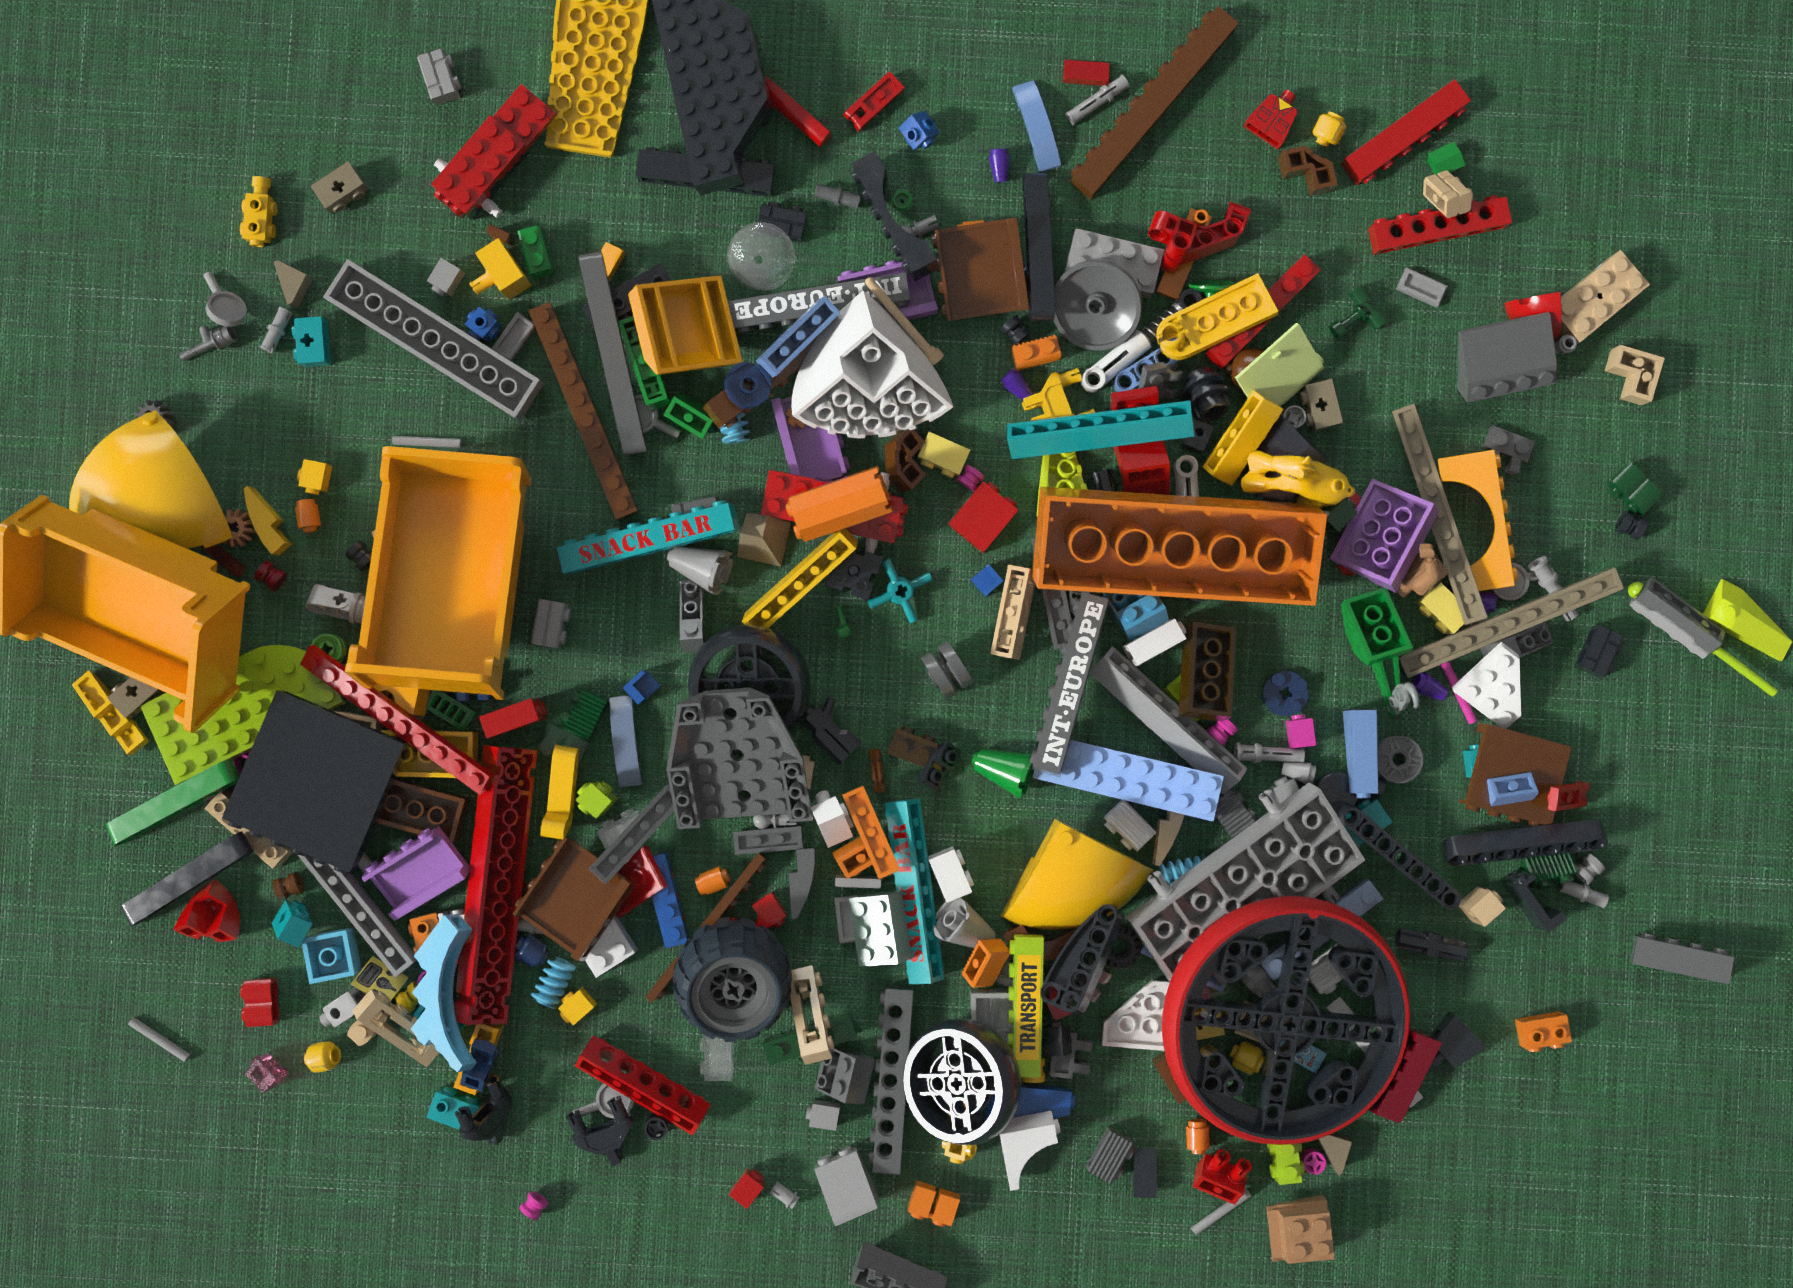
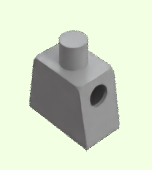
(341, 1008)

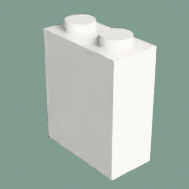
(1154, 642)

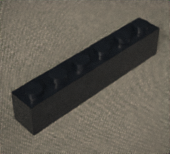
(674, 170)

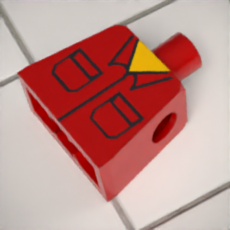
(1273, 118)

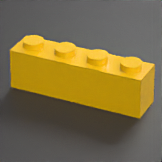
(1242, 437)

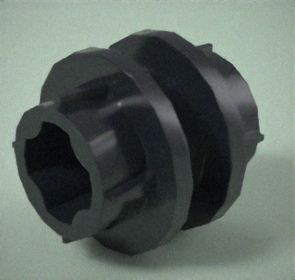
(1207, 393)

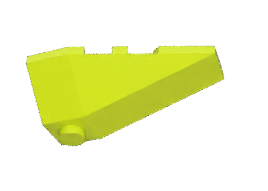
(1061, 471)
(1746, 621)

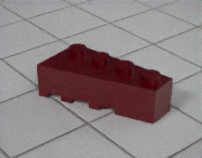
(1414, 1065)

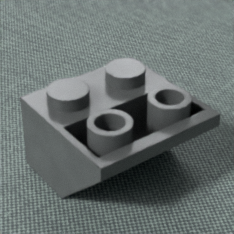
(845, 1076)

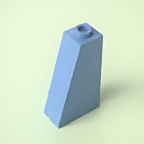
(1361, 751)

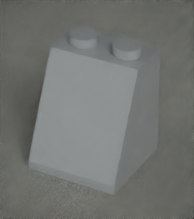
(846, 1185)

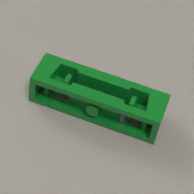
(651, 385)

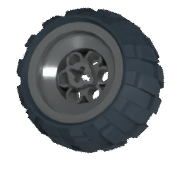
(744, 1004)

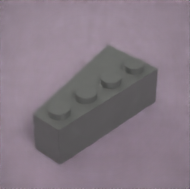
(1682, 959)
(885, 1270)

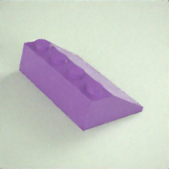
(1385, 534)

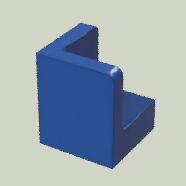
(986, 580)
(641, 687)

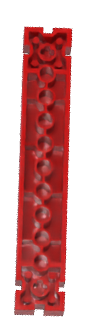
(495, 886)

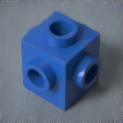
(919, 130)
(488, 330)

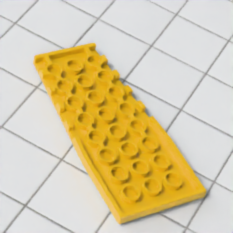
(592, 72)

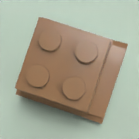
(1300, 1230)

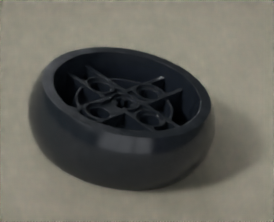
(748, 641)
(932, 1100)

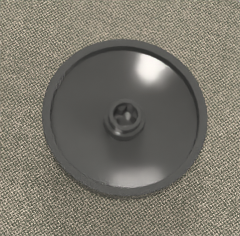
(1097, 304)

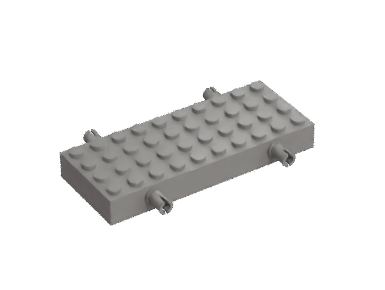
(1286, 852)

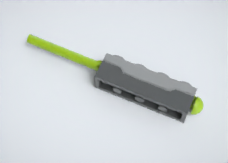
(1687, 625)

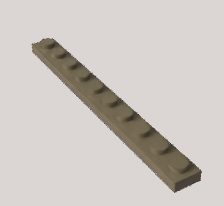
(1444, 524)
(1511, 622)

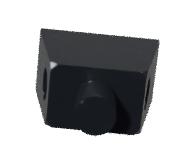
(1457, 1042)

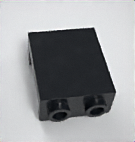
(1540, 918)

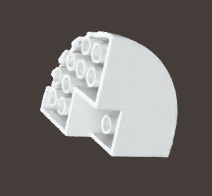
(867, 376)

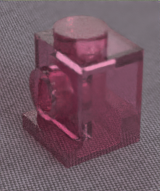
(265, 1072)

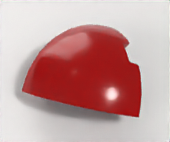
(1536, 305)
(210, 914)

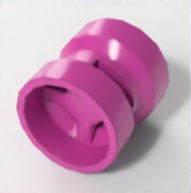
(1222, 731)

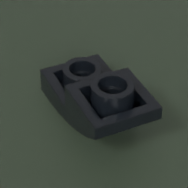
(942, 759)
(1145, 1173)

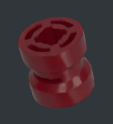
(270, 575)

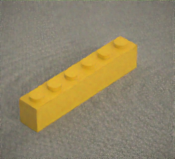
(801, 579)

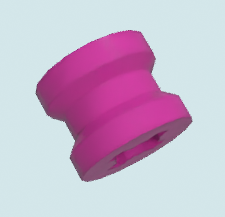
(970, 478)
(1316, 1164)
(534, 1205)

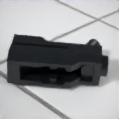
(818, 721)

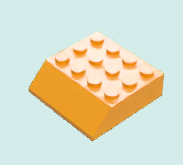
(684, 325)

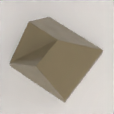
(763, 539)

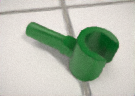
(843, 631)

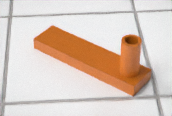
(1172, 283)
(871, 832)

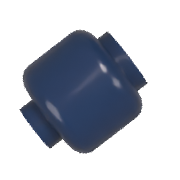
(531, 950)

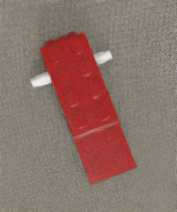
(491, 155)
(783, 485)

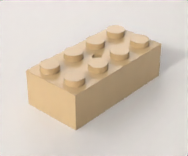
(1616, 282)

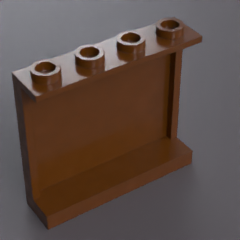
(980, 269)
(1513, 753)
(571, 901)

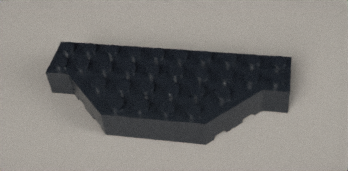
(714, 84)

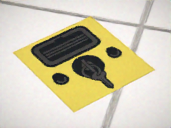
(378, 978)

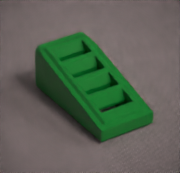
(445, 715)

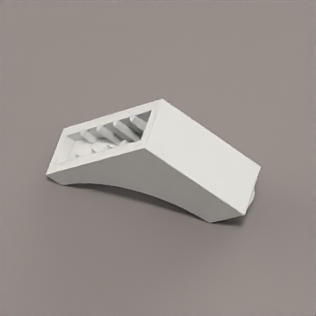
(1023, 1139)

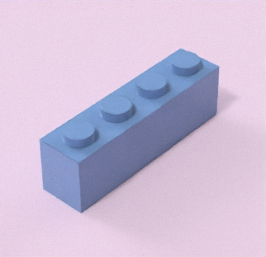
(798, 336)

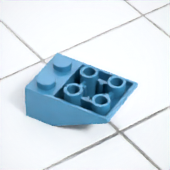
(1136, 613)

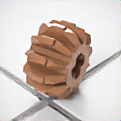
(244, 528)

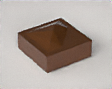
(495, 232)

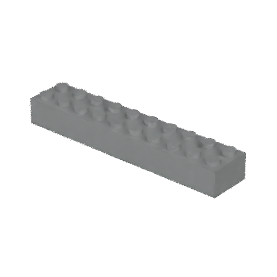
(433, 340)

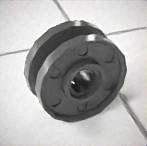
(1411, 759)

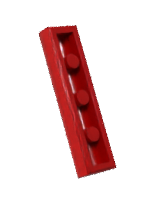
(798, 115)

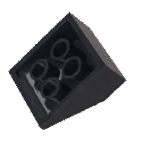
(1286, 440)

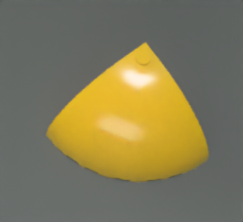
(152, 483)
(1072, 880)

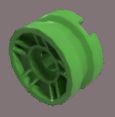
(339, 646)

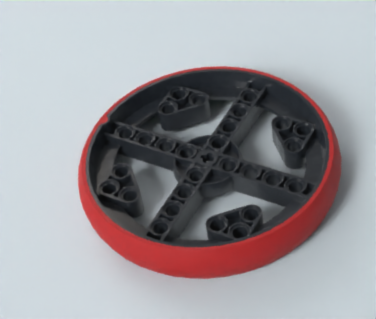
(1359, 1086)

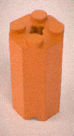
(839, 504)

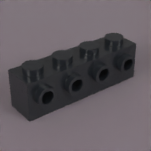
(620, 293)

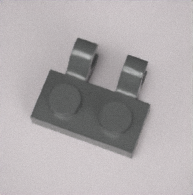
(1156, 374)
(1509, 445)
(1065, 1066)

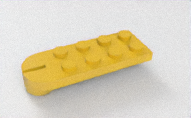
(1216, 319)

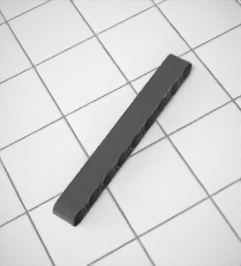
(612, 353)

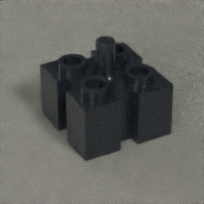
(855, 574)

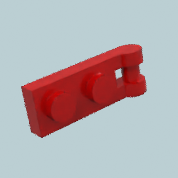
(874, 101)
(1568, 796)

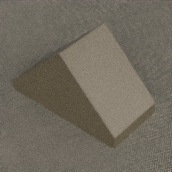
(293, 283)
(1336, 1150)

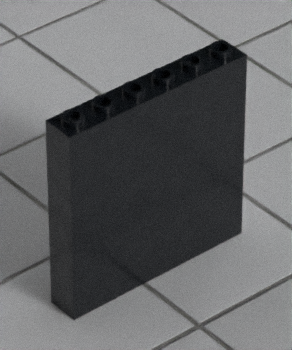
(315, 781)

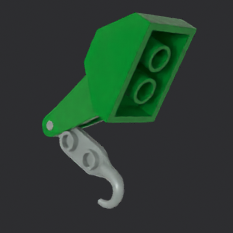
(1376, 637)

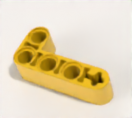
(561, 792)

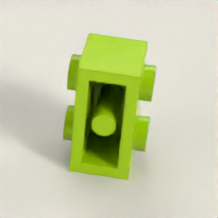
(595, 798)
(1286, 1165)

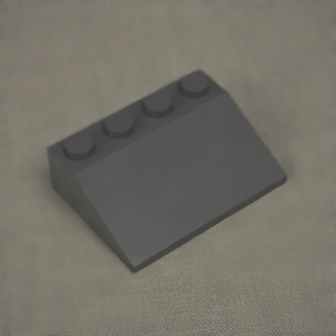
(1506, 357)

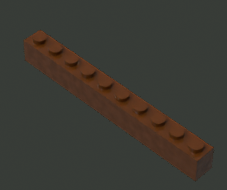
(1154, 102)
(584, 411)

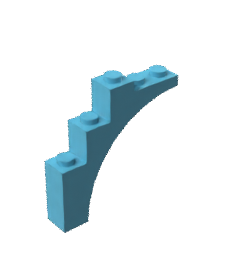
(435, 991)

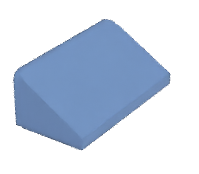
(1512, 789)

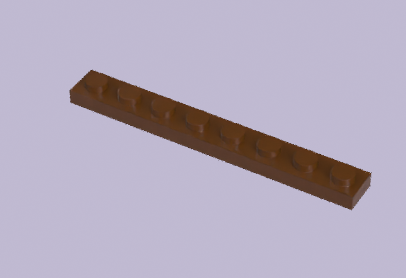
(728, 902)

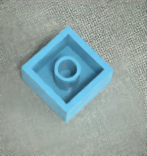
(331, 955)

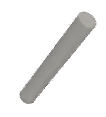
(427, 441)
(159, 1039)
(1218, 1213)

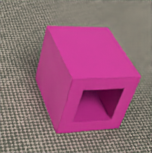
(1300, 731)

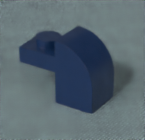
(485, 1056)

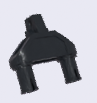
(489, 1118)
(605, 1137)

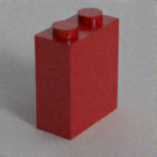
(983, 516)
(513, 717)

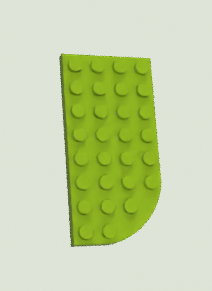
(237, 723)

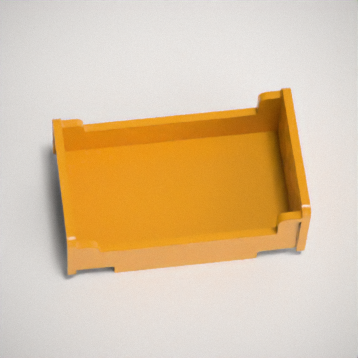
(442, 572)
(123, 602)

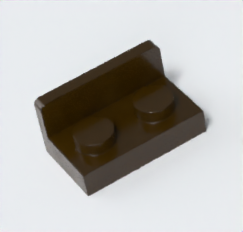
(912, 747)

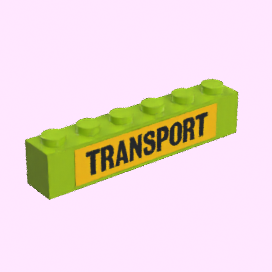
(1027, 1003)

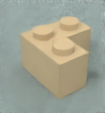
(1640, 370)

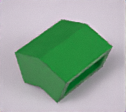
(1446, 158)

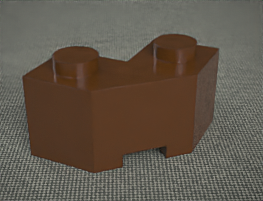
(1317, 171)
(902, 468)

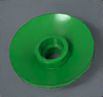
(1210, 287)

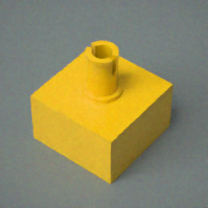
(500, 271)

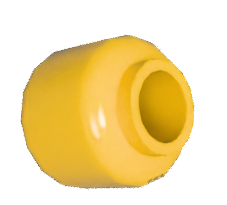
(1329, 129)
(322, 1056)
(1247, 1058)

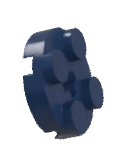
(743, 397)
(1292, 704)

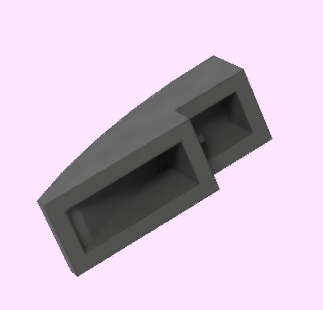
(801, 880)

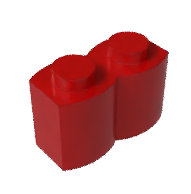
(260, 1002)

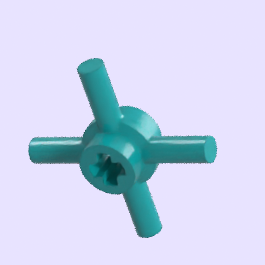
(909, 587)

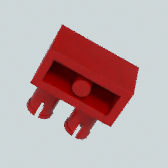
(1221, 1178)

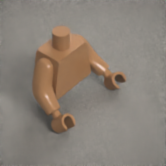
(1423, 573)

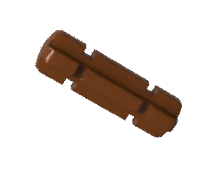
(877, 770)

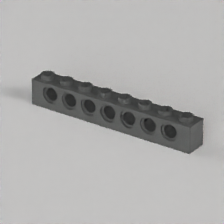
(890, 1161)

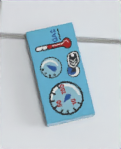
(1309, 1058)

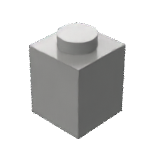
(445, 278)
(1284, 788)
(823, 1114)

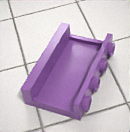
(921, 293)
(810, 450)
(417, 871)

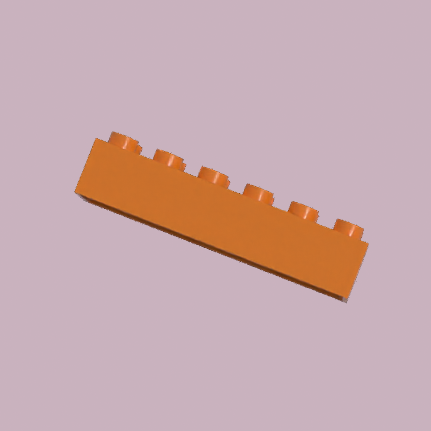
(1178, 546)

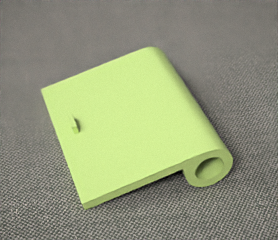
(1282, 367)

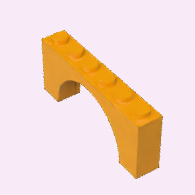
(1481, 474)

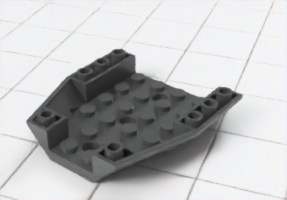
(708, 776)

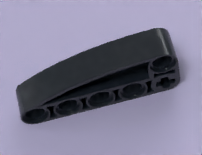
(1073, 961)

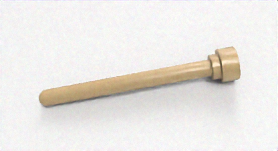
(933, 354)

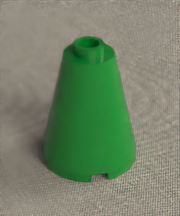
(1006, 769)

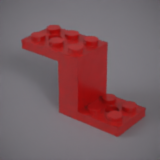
(1141, 465)

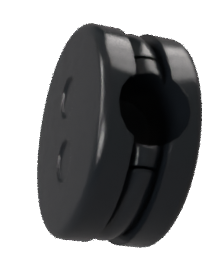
(1336, 789)

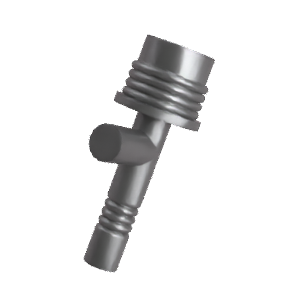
(217, 337)

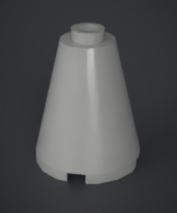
(702, 566)
(961, 924)

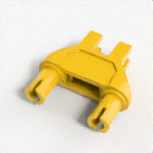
(1052, 396)

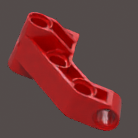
(1185, 238)

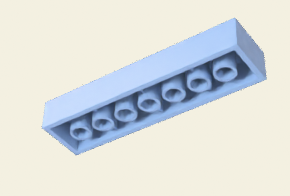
(1139, 780)

